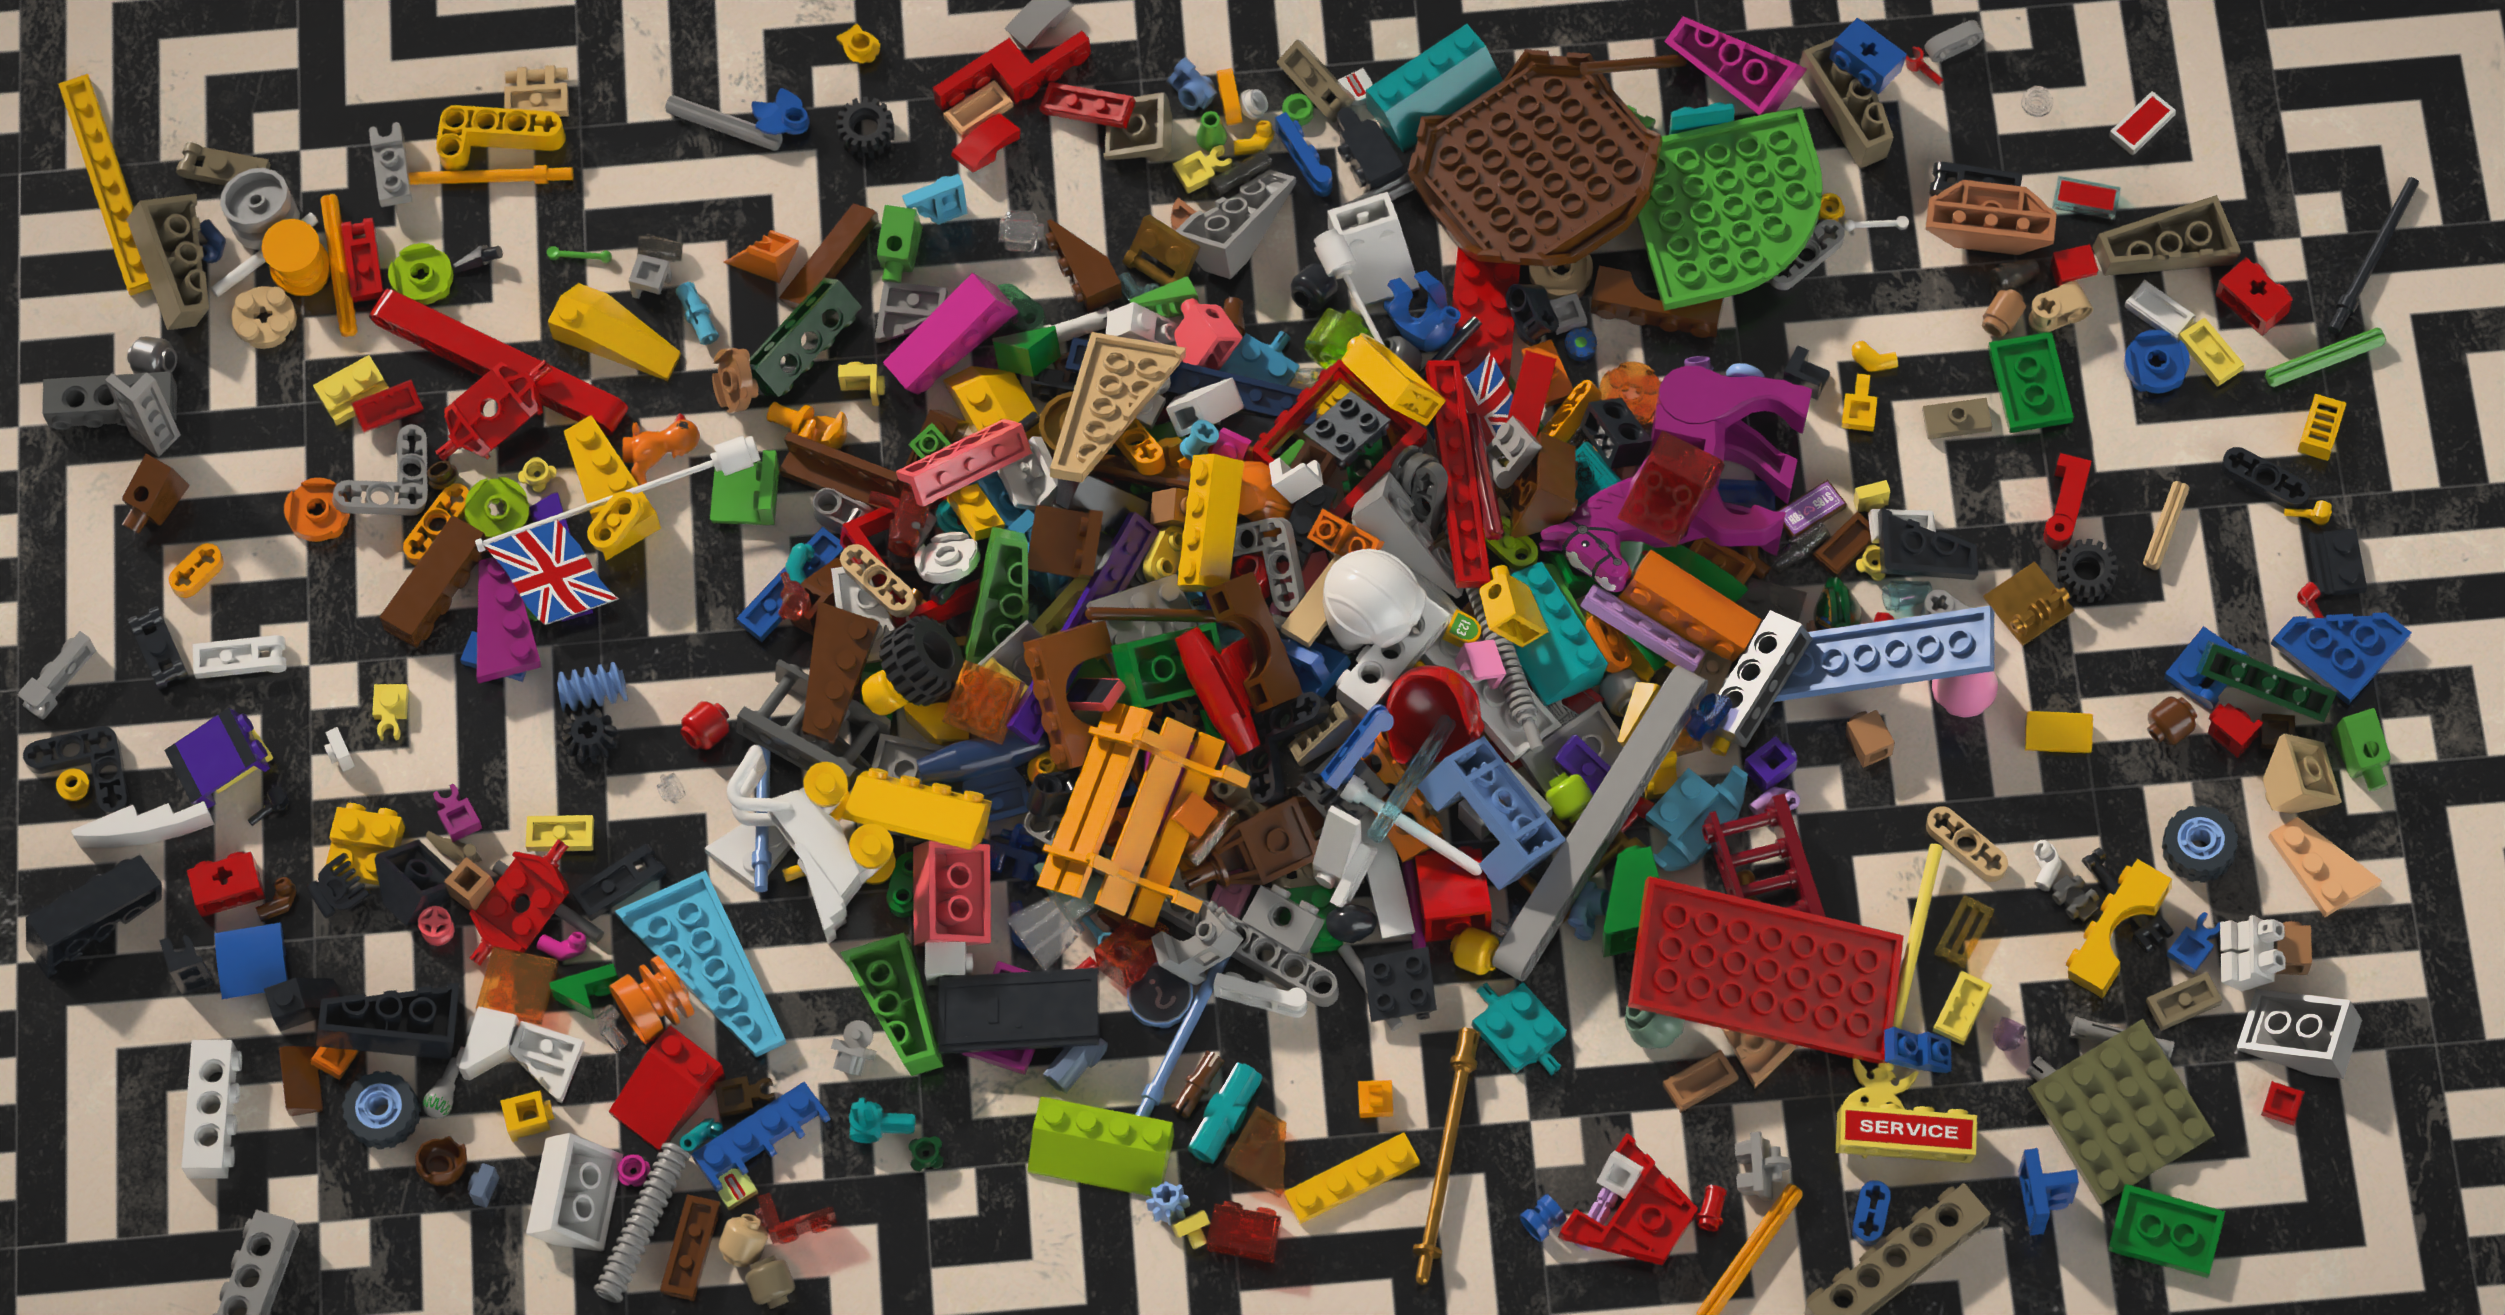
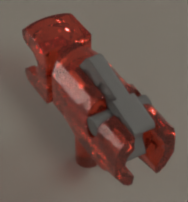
(911, 521)

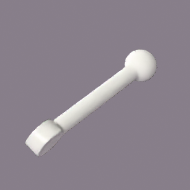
(1901, 223)

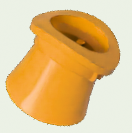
(296, 257)

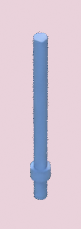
(761, 856)
(1154, 1092)

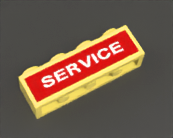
(1906, 1133)

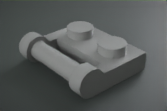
(1518, 447)

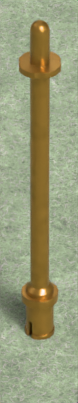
(1463, 1064)

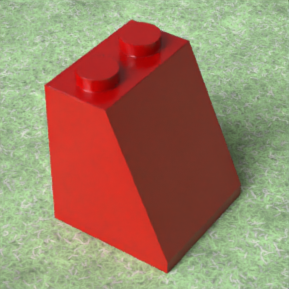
(1451, 895)

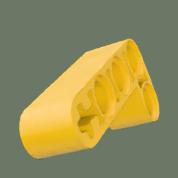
(548, 132)

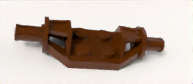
(1262, 846)

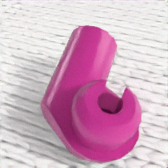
(564, 950)

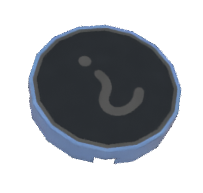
(1160, 998)

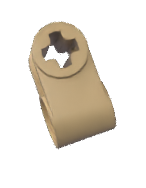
(2059, 308)

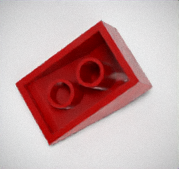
(666, 1088)

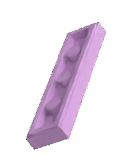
(1642, 628)

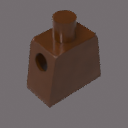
(152, 493)

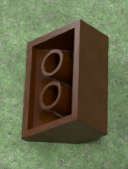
(1545, 488)

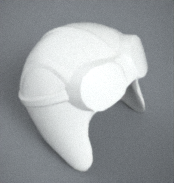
(1371, 599)

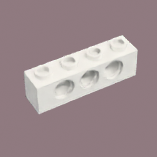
(1362, 696)
(206, 1059)

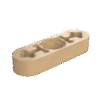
(874, 567)
(1965, 830)

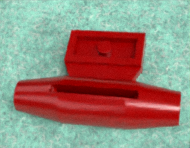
(1220, 686)

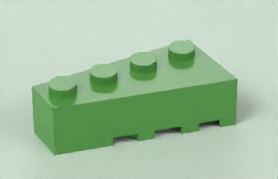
(1001, 594)
(894, 990)

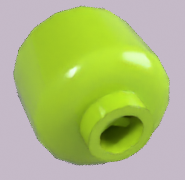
(1568, 796)

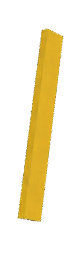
(105, 177)

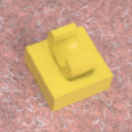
(1192, 1227)

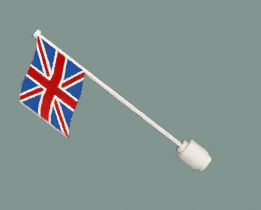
(1483, 388)
(552, 567)

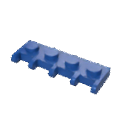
(758, 1133)

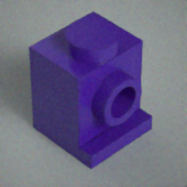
(1771, 753)

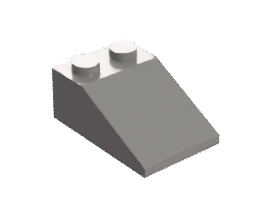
(2301, 1031)

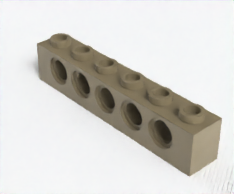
(1957, 1203)

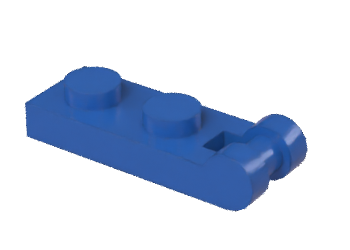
(1304, 155)
(1357, 745)

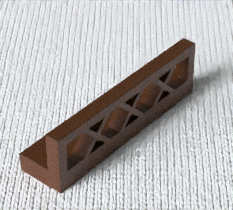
(830, 468)

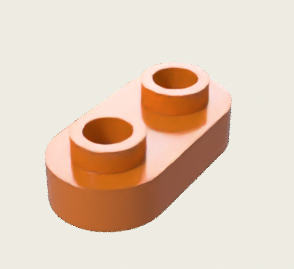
(1610, 643)

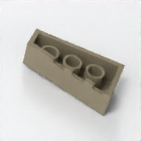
(1848, 106)
(2173, 240)
(171, 255)

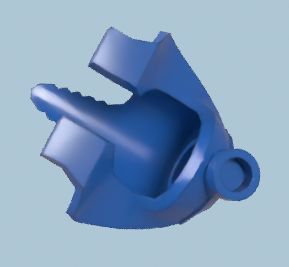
(1436, 324)

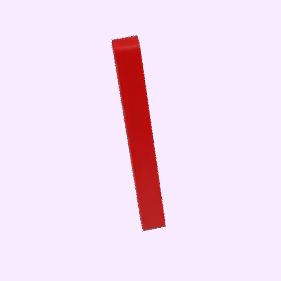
(482, 353)

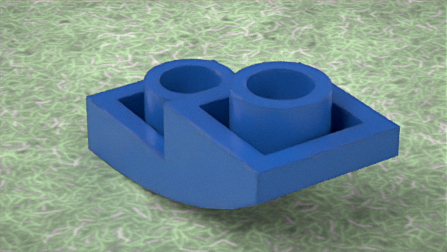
(1918, 1051)

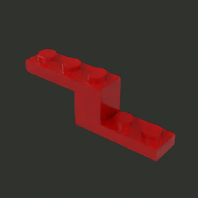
(1012, 71)

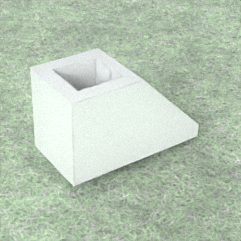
(1141, 324)
(1207, 403)
(488, 1041)

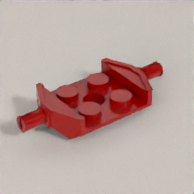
(516, 400)
(497, 916)

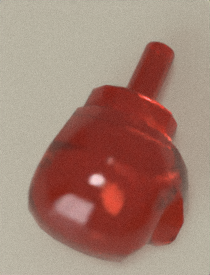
(794, 599)

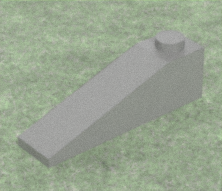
(1237, 225)
(1388, 516)

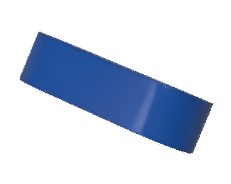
(1863, 1211)

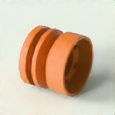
(652, 999)

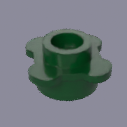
(919, 1146)

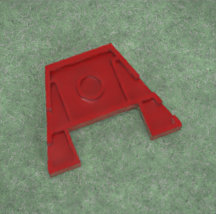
(1646, 1221)

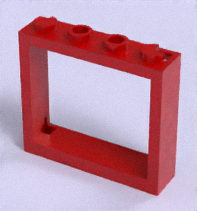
(1311, 399)
(859, 529)

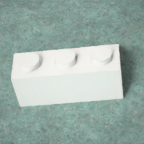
(574, 1193)

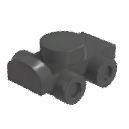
(2076, 901)

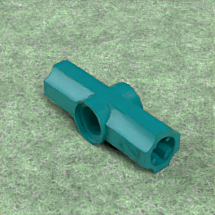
(1225, 1113)

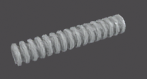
(642, 1221)

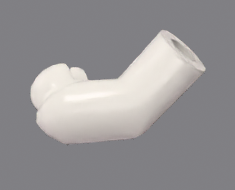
(2049, 863)

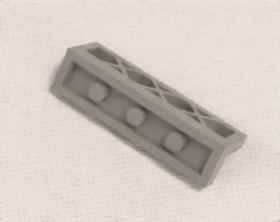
(145, 412)

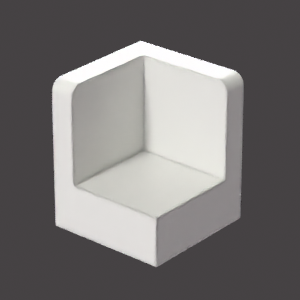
(1297, 481)

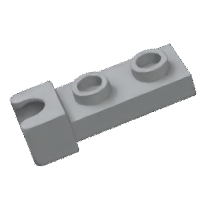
(391, 166)
(41, 693)

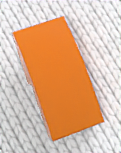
(1341, 536)

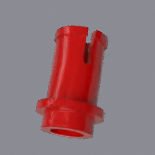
(1712, 1207)

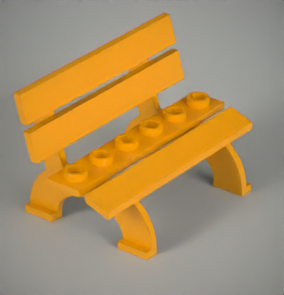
(1096, 797)

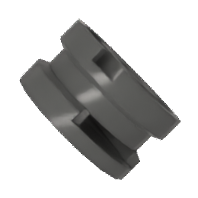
(1408, 463)

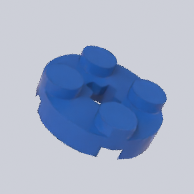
(2156, 379)

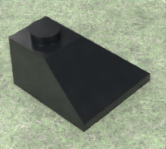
(411, 880)

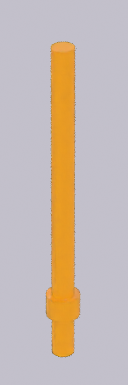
(540, 175)

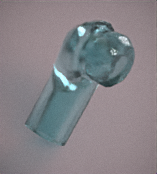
(1130, 287)

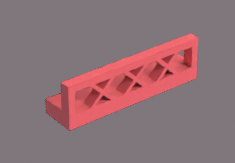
(966, 461)

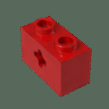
(2254, 296)
(213, 895)

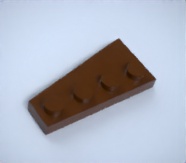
(837, 662)

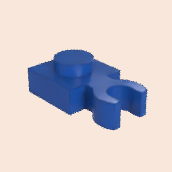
(2193, 946)

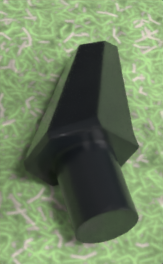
(478, 257)

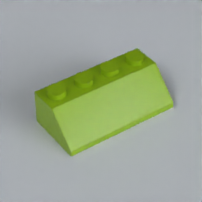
(1099, 1146)

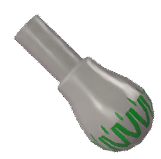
(439, 1098)

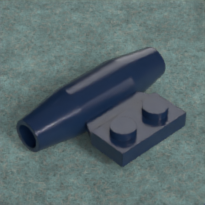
(986, 770)

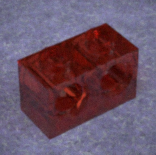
(1128, 952)

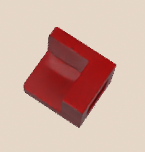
(2073, 264)

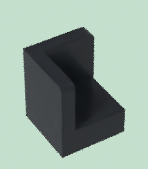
(1804, 373)

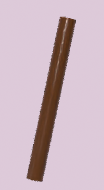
(1632, 64)

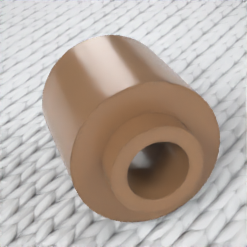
(2003, 313)

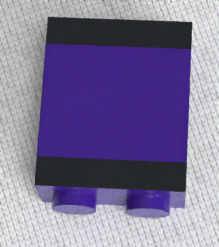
(216, 755)

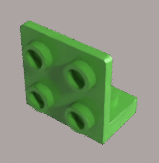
(747, 494)

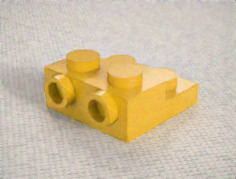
(363, 837)

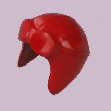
(1420, 700)

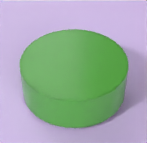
(1298, 108)

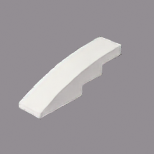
(130, 829)
(1387, 886)

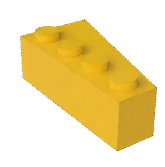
(604, 475)

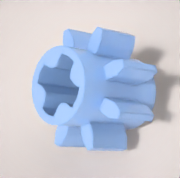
(1168, 1203)

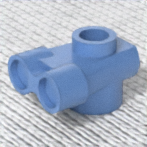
(1192, 87)
(1586, 907)

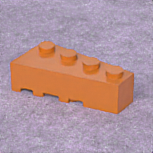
(1689, 607)

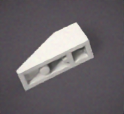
(1336, 847)

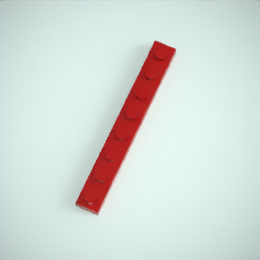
(1456, 457)

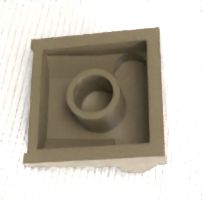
(1146, 133)

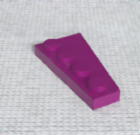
(503, 629)

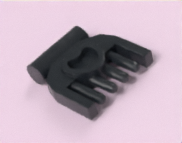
(334, 890)

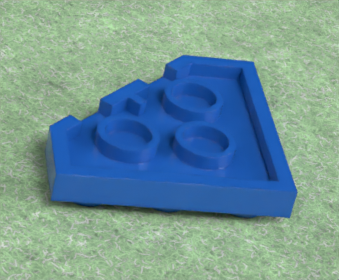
(2342, 648)

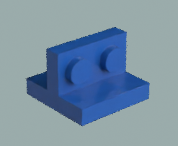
(1315, 666)
(2044, 1191)

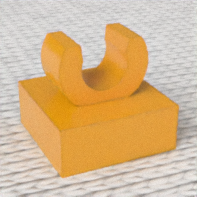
(1375, 1098)

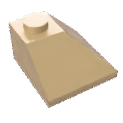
(2300, 776)

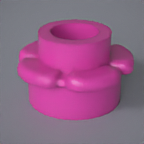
(633, 1162)

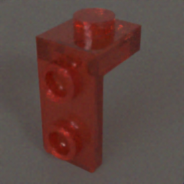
(790, 1230)

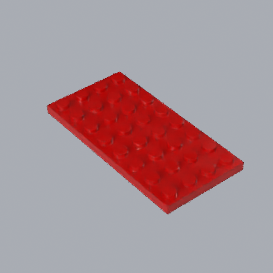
(1765, 970)

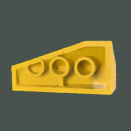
(607, 329)

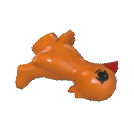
(649, 447)

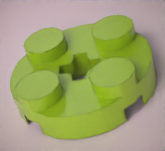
(425, 257)
(495, 491)

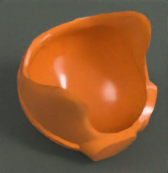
(1260, 499)

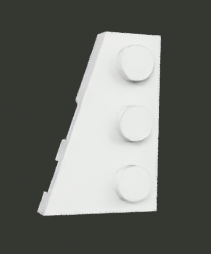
(855, 599)
(736, 849)

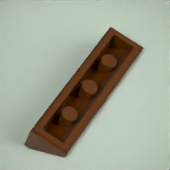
(832, 253)
(1122, 470)

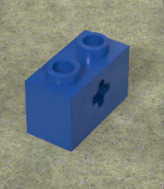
(1867, 56)

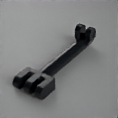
(2146, 927)

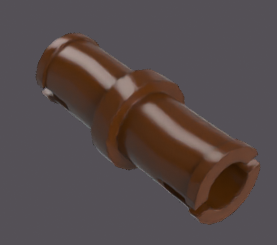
(1198, 1084)

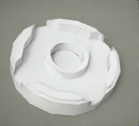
(947, 558)

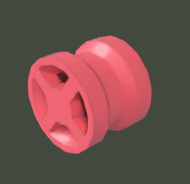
(433, 918)

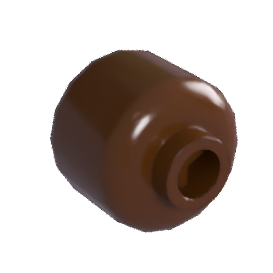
(2171, 720)

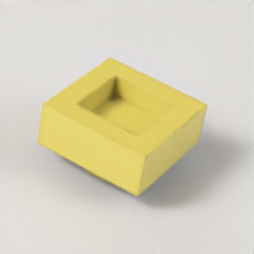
(1872, 496)

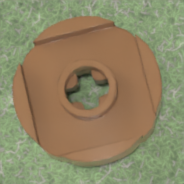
(734, 380)

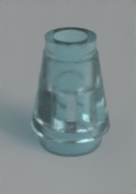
(1904, 594)

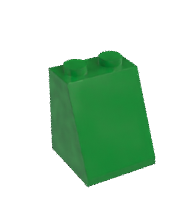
(1626, 899)

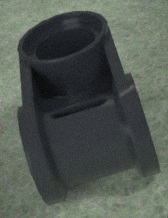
(1531, 310)
(1051, 792)

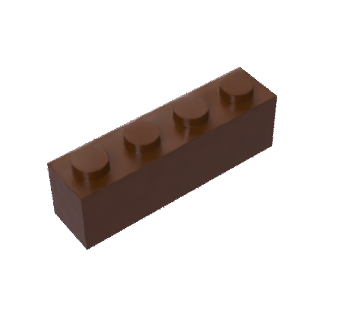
(433, 582)

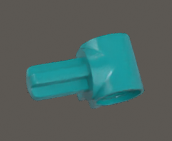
(870, 1122)

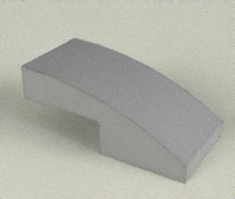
(1035, 20)

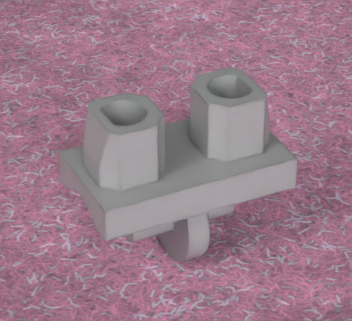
(854, 1050)
(1766, 1166)

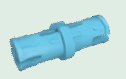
(697, 313)

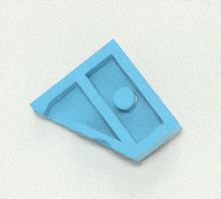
(939, 200)

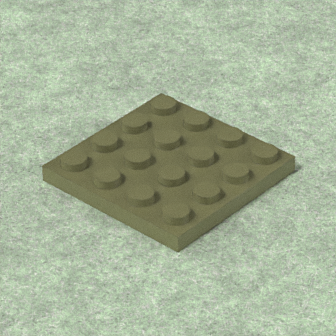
(2121, 1111)

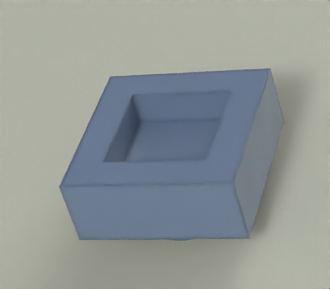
(483, 1185)

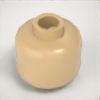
(743, 1240)

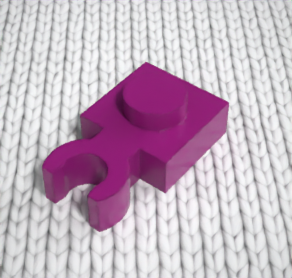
(457, 815)

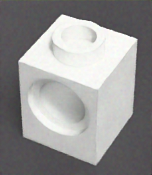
(946, 960)

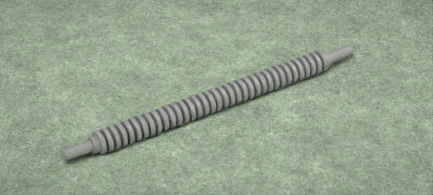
(1514, 682)

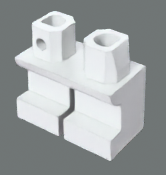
(2250, 952)

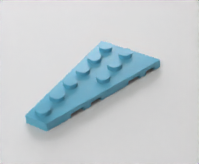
(698, 942)

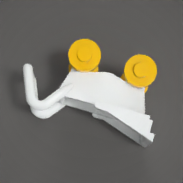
(812, 828)

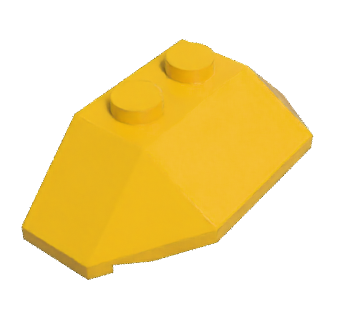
(989, 396)

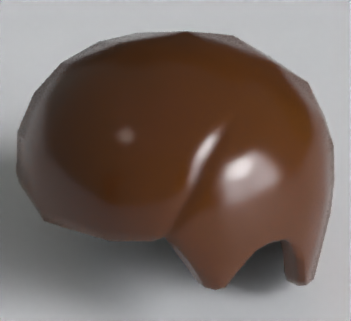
(441, 1161)

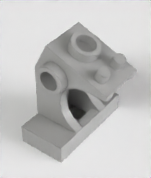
(1202, 951)

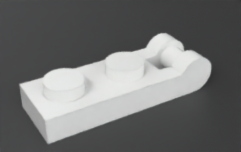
(238, 656)
(1260, 994)

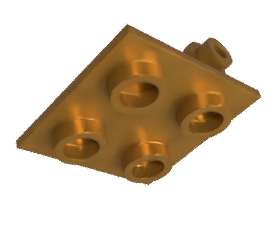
(2029, 603)

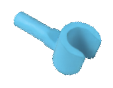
(1098, 933)

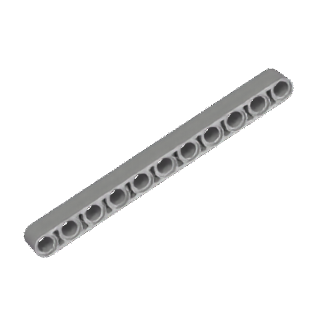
(1599, 823)
(1245, 952)

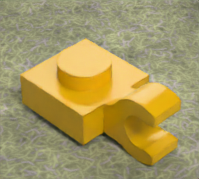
(1859, 408)

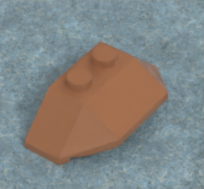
(1991, 218)

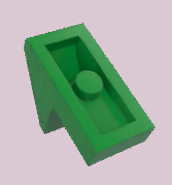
(576, 989)

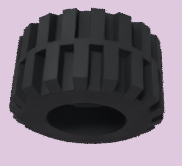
(921, 660)

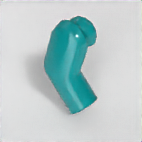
(798, 556)
(706, 1129)

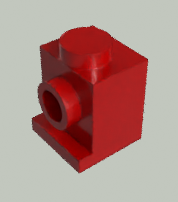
(2233, 728)

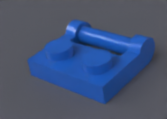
(2187, 679)

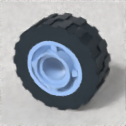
(2202, 825)
(368, 1095)

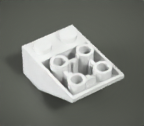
(1377, 246)

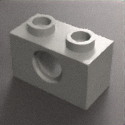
(1265, 912)

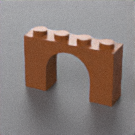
(1050, 663)

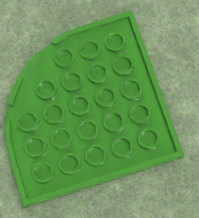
(1730, 206)

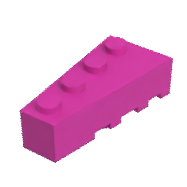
(1742, 69)
(950, 333)

